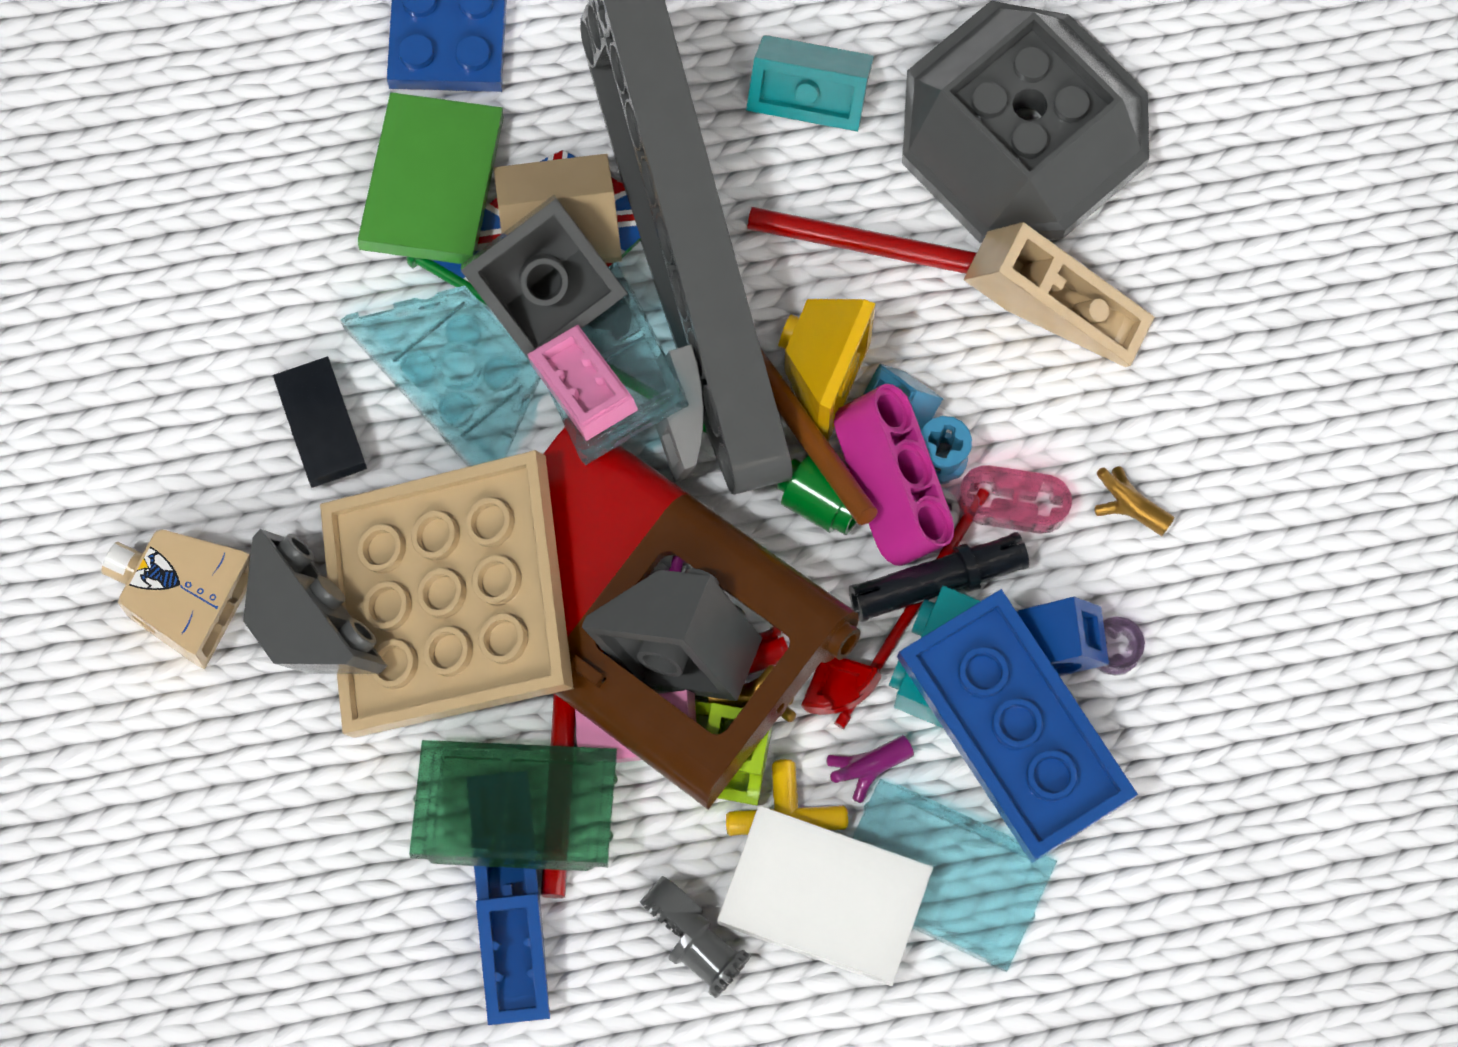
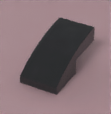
(319, 422)

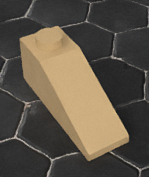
(1057, 293)

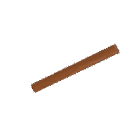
(819, 448)

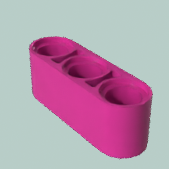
(896, 474)

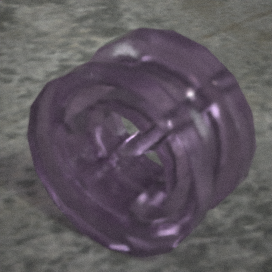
(1114, 628)

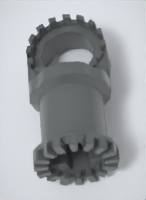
(699, 946)

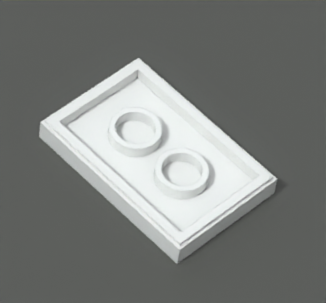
(825, 895)

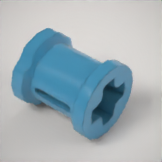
(960, 441)

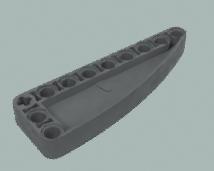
(685, 231)

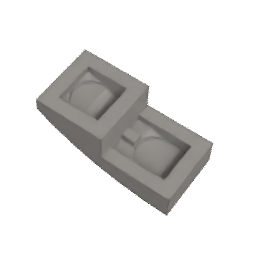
(683, 430)

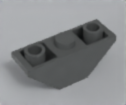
(301, 613)

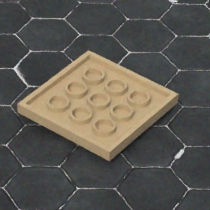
(454, 588)

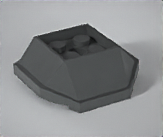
(1013, 170)

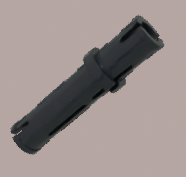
(958, 570)

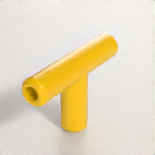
(786, 802)

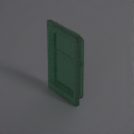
(514, 805)

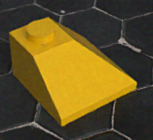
(826, 353)

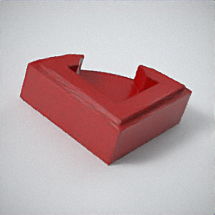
(839, 686)

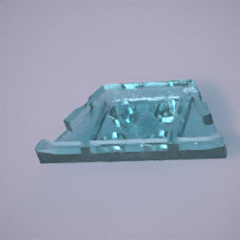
(452, 368)

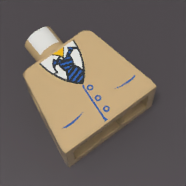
(180, 590)

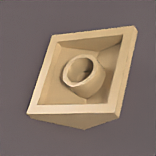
(578, 183)

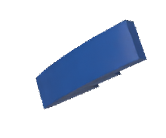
(511, 944)

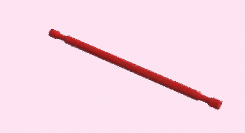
(910, 611)

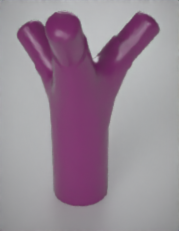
(869, 764)

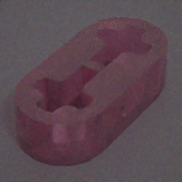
(1014, 485)

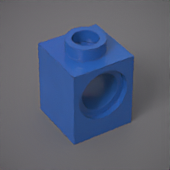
(1068, 634)

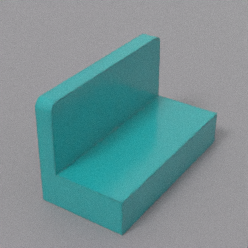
(809, 82)

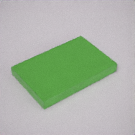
(431, 178)

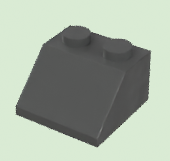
(542, 277)
(678, 634)

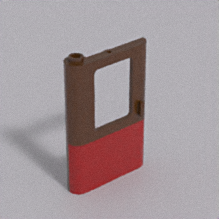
(610, 534)

